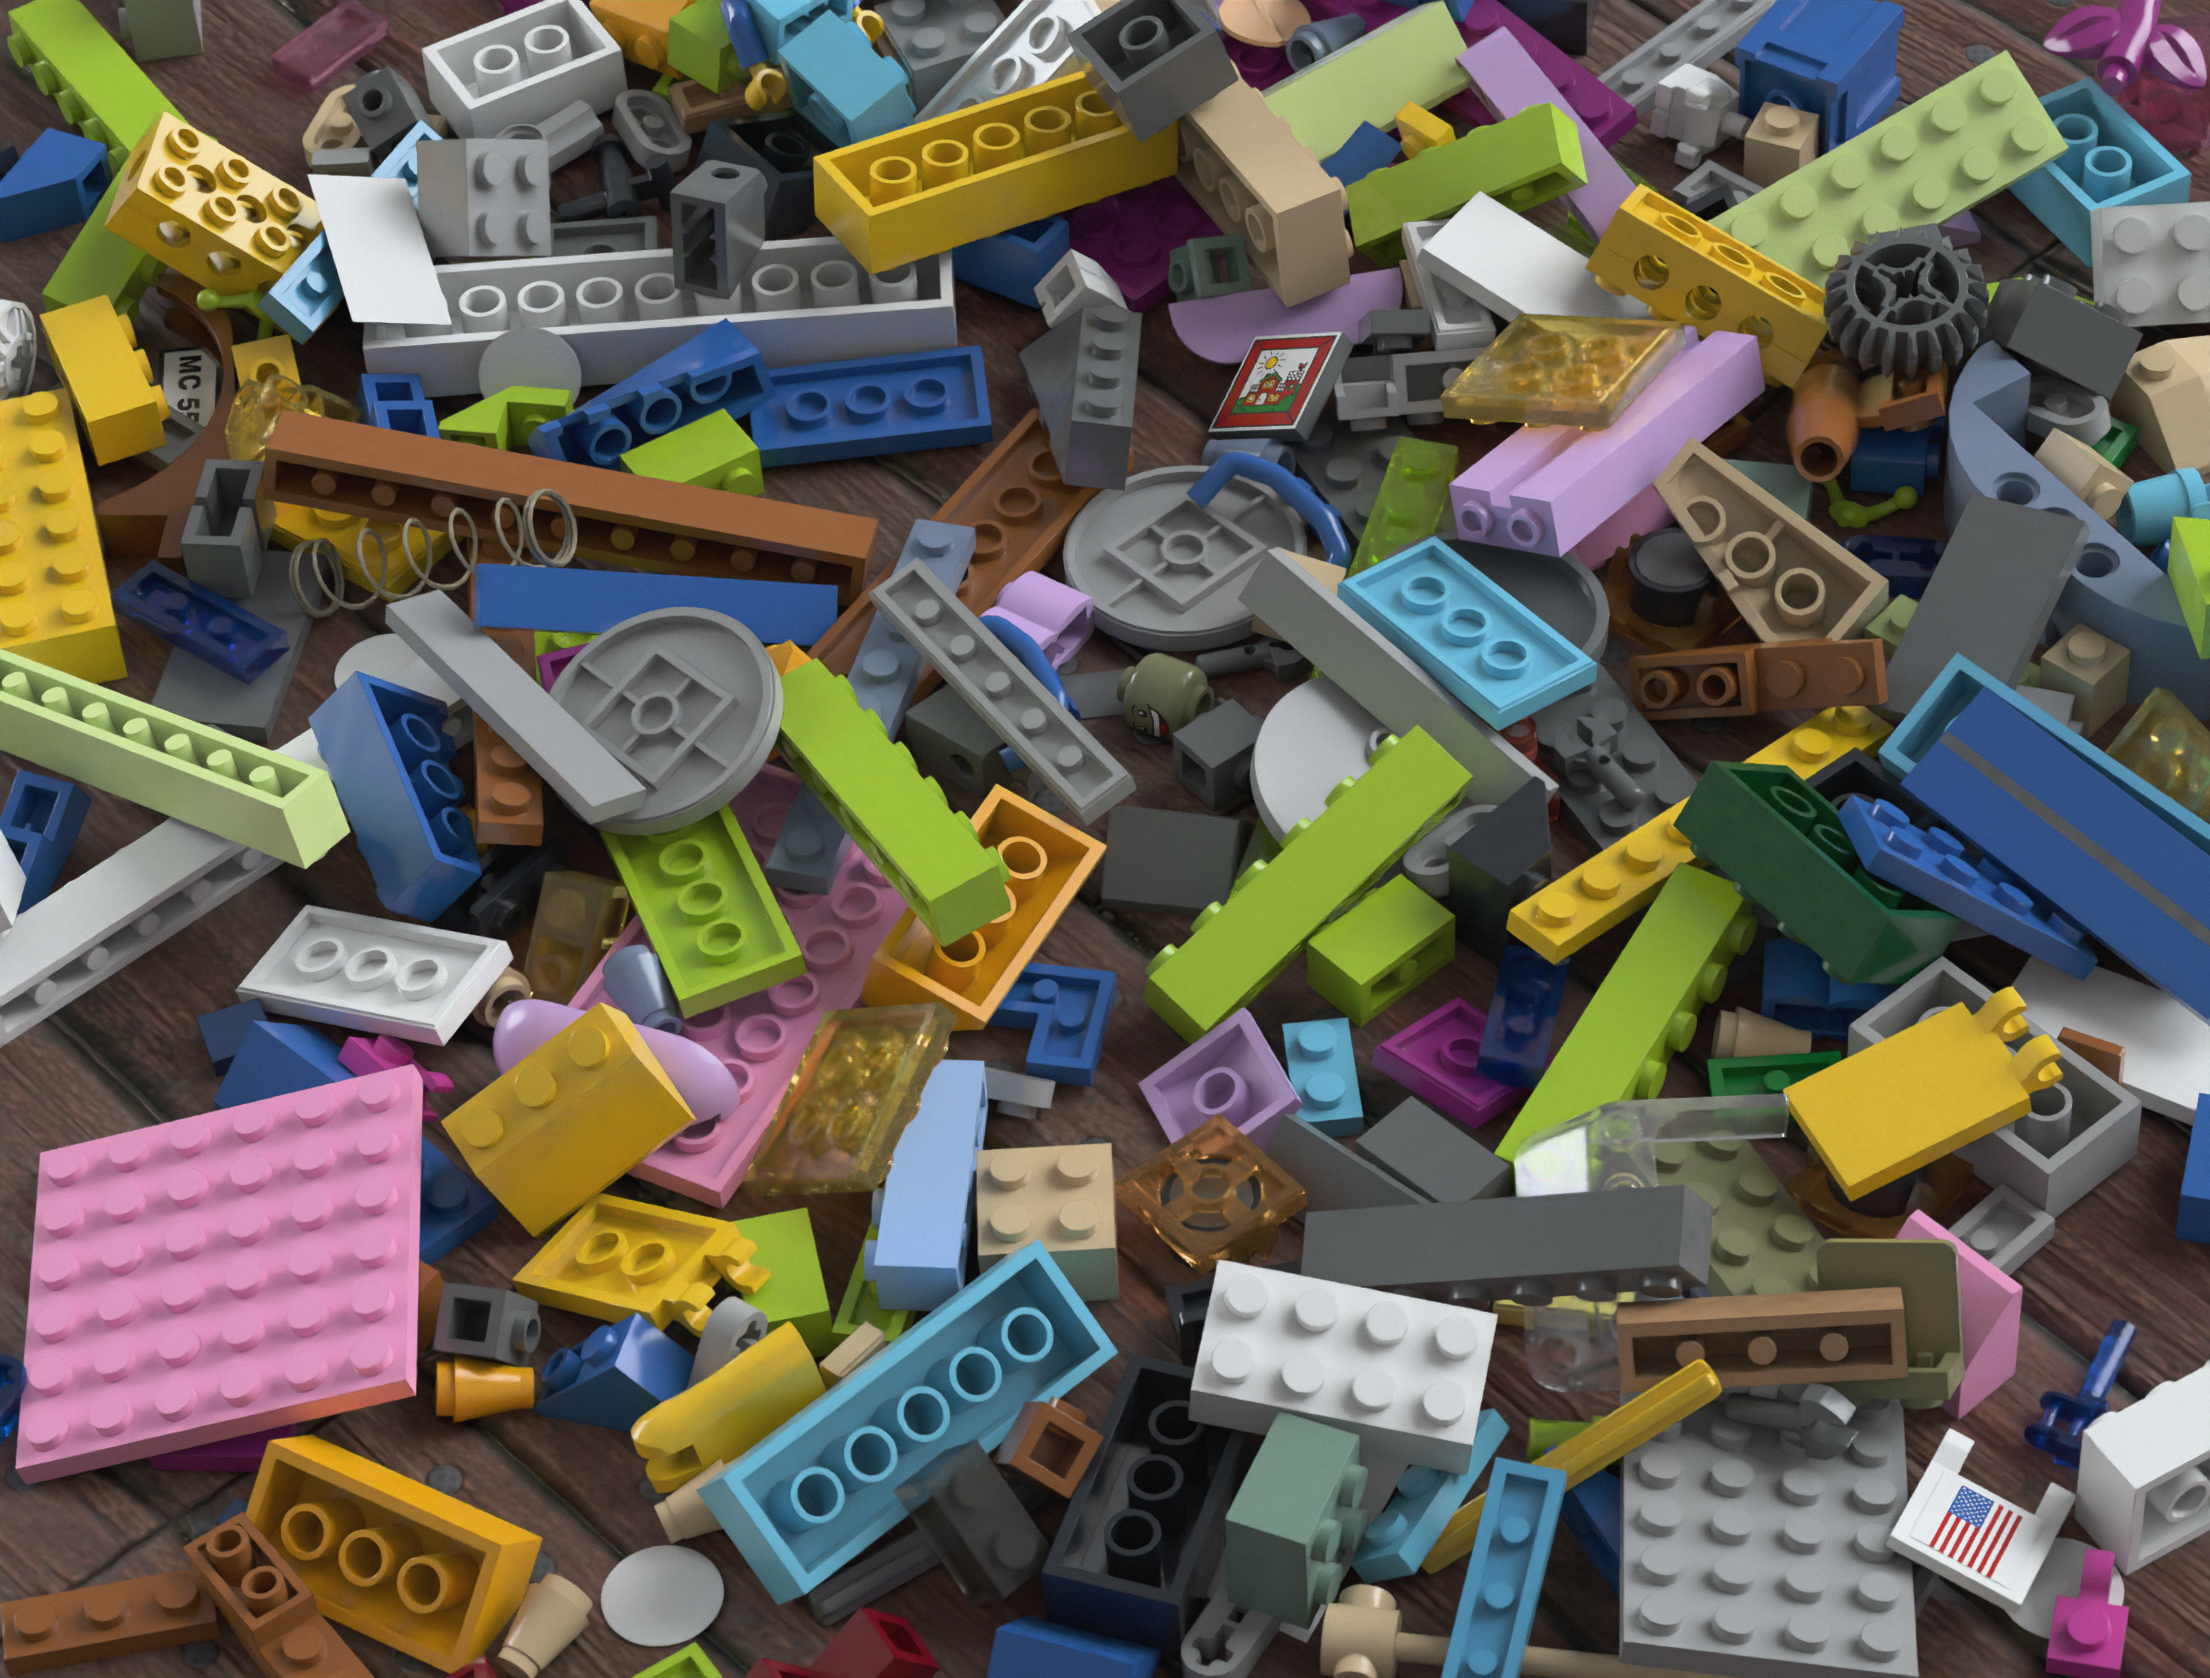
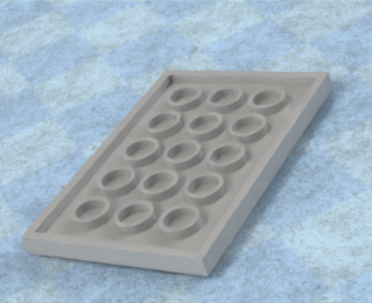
(1762, 1556)

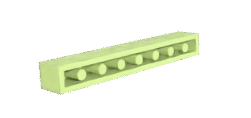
(168, 763)

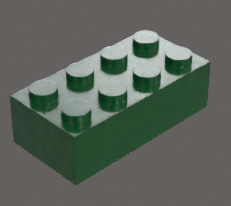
(1801, 866)

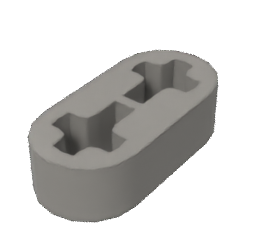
(727, 1333)
(1220, 1626)

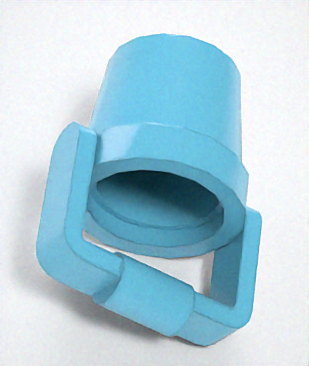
(2150, 505)

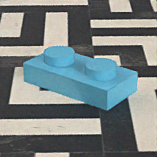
(1324, 1075)

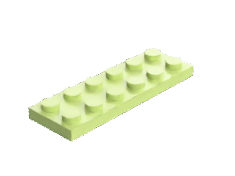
(1902, 172)

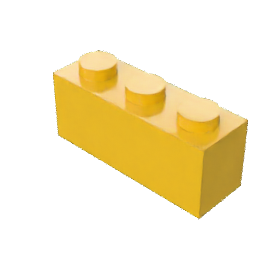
(106, 379)

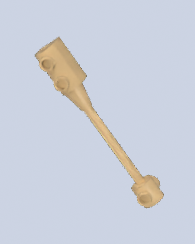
(1366, 1641)

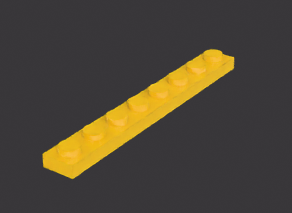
(1639, 865)

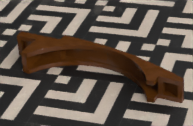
(154, 514)

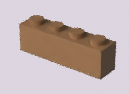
(1765, 1338)

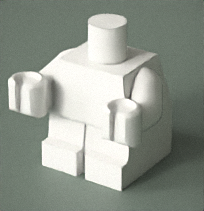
(1698, 112)
(1073, 285)

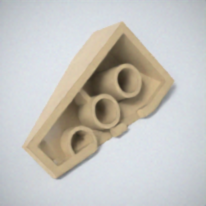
(2169, 402)
(1767, 557)

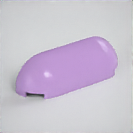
(1226, 325)
(693, 1070)

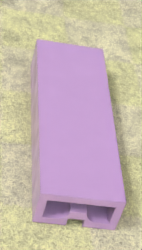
(1560, 482)

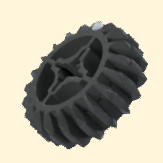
(1904, 290)

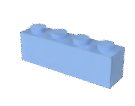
(930, 1194)

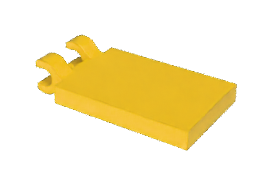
(1923, 1092)
(640, 1260)

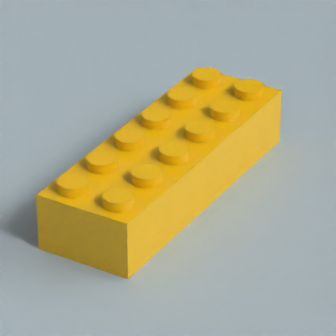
(983, 172)
(51, 551)

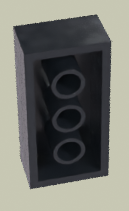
(1147, 1514)

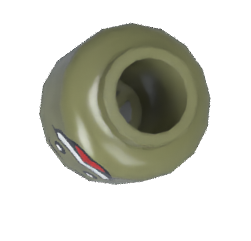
(1163, 695)

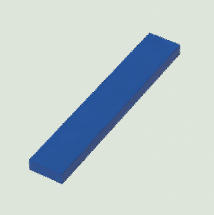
(597, 600)

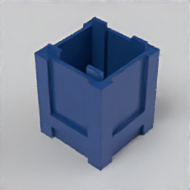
(1823, 61)

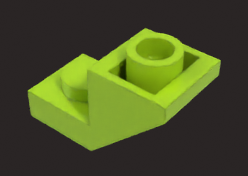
(507, 417)

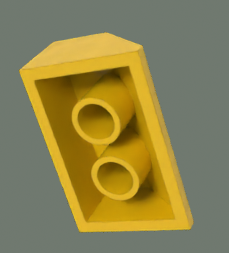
(569, 1119)

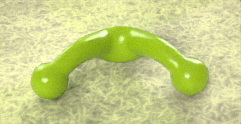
(209, 300)
(1855, 515)

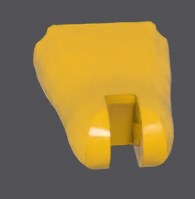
(728, 1410)

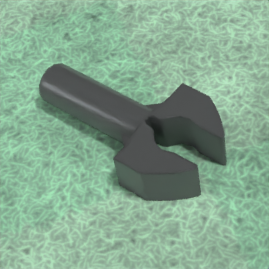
(1269, 654)
(1602, 741)
(1807, 1418)

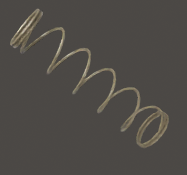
(525, 530)

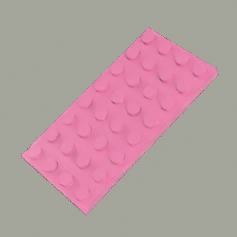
(769, 1030)

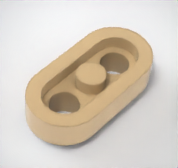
(332, 126)

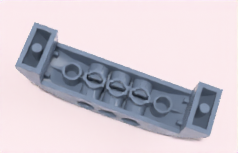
(2112, 581)

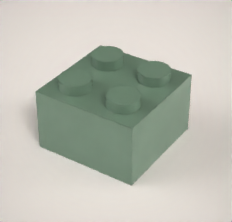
(1295, 1520)

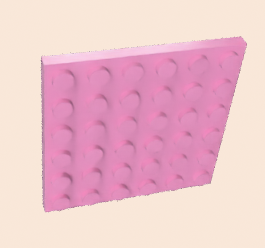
(223, 1275)

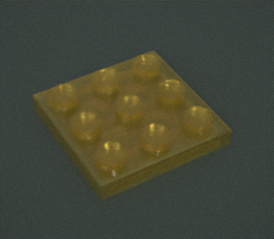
(1563, 371)
(851, 1100)

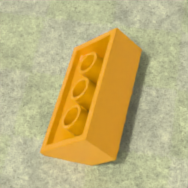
(975, 973)
(391, 1551)

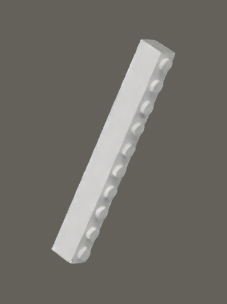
(150, 893)

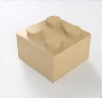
(1056, 1197)

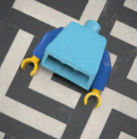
(765, 26)

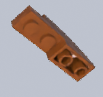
(1759, 678)
(269, 1605)

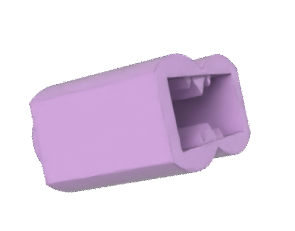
(1048, 612)

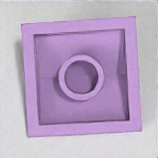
(1224, 1074)

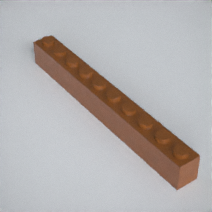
(616, 513)

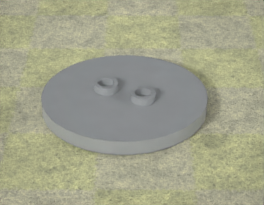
(1167, 567)
(681, 706)
(1308, 749)

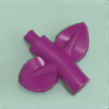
(2126, 43)

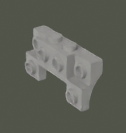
(1398, 385)

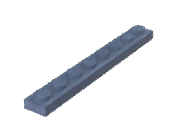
(883, 679)

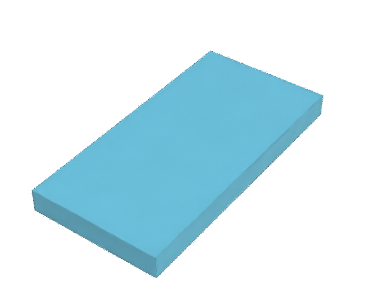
(1467, 633)

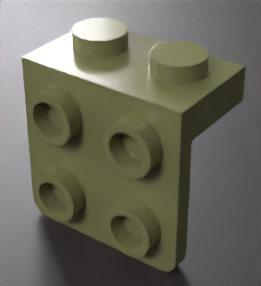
(1932, 1312)

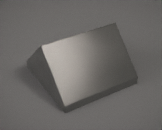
(1171, 859)

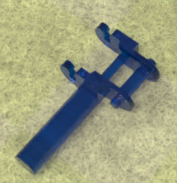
(2089, 1401)

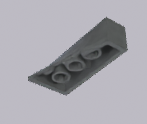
(1086, 392)

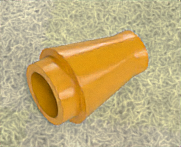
(481, 1388)

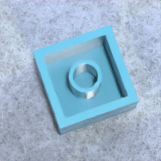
(844, 83)

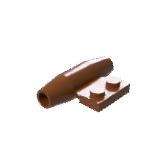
(1833, 406)

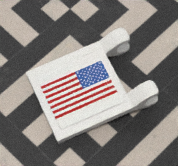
(1973, 1532)

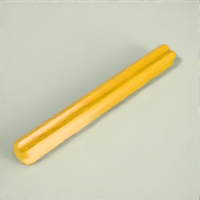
(1594, 1448)

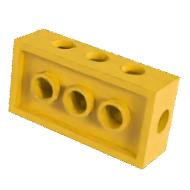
(211, 212)
(1706, 257)

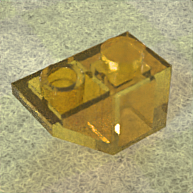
(572, 932)

